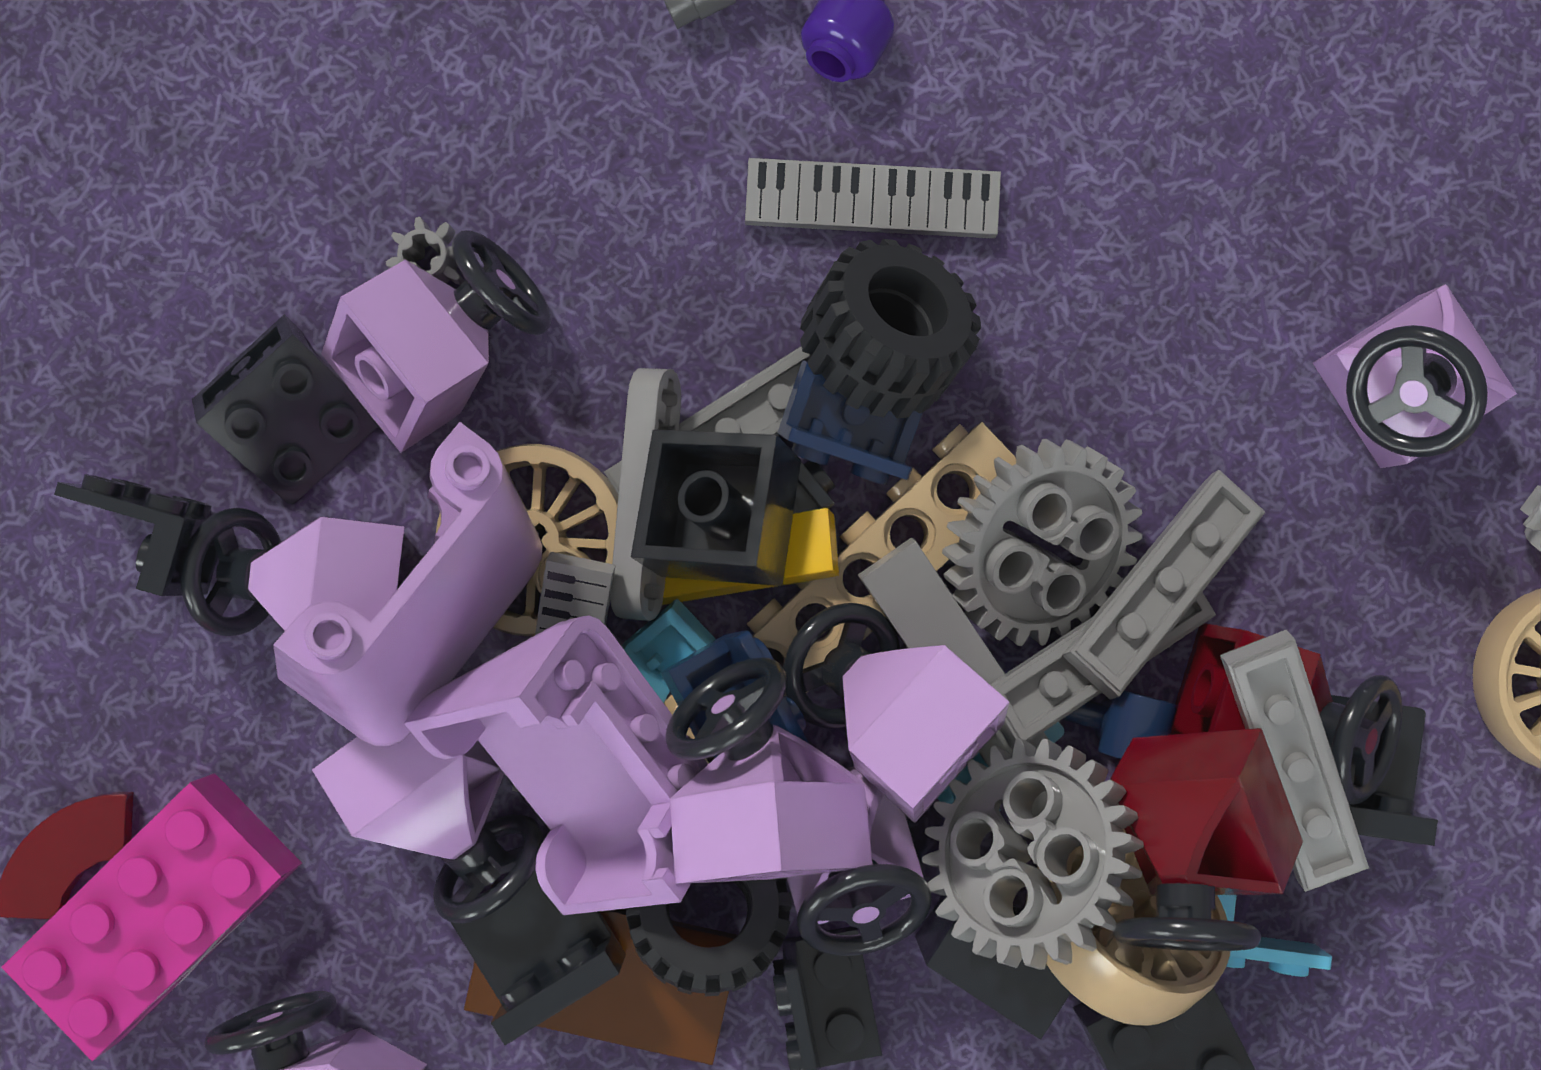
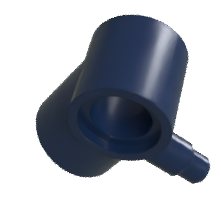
(1125, 718)

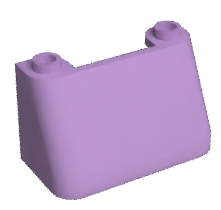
(421, 638)
(584, 750)

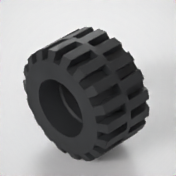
(889, 328)
(719, 967)

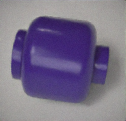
(846, 37)

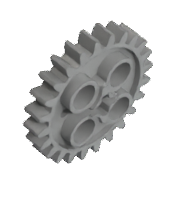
(1020, 586)
(1076, 814)

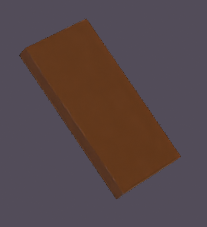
(634, 1005)

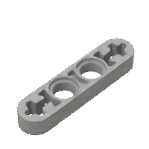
(651, 405)

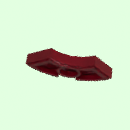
(59, 853)

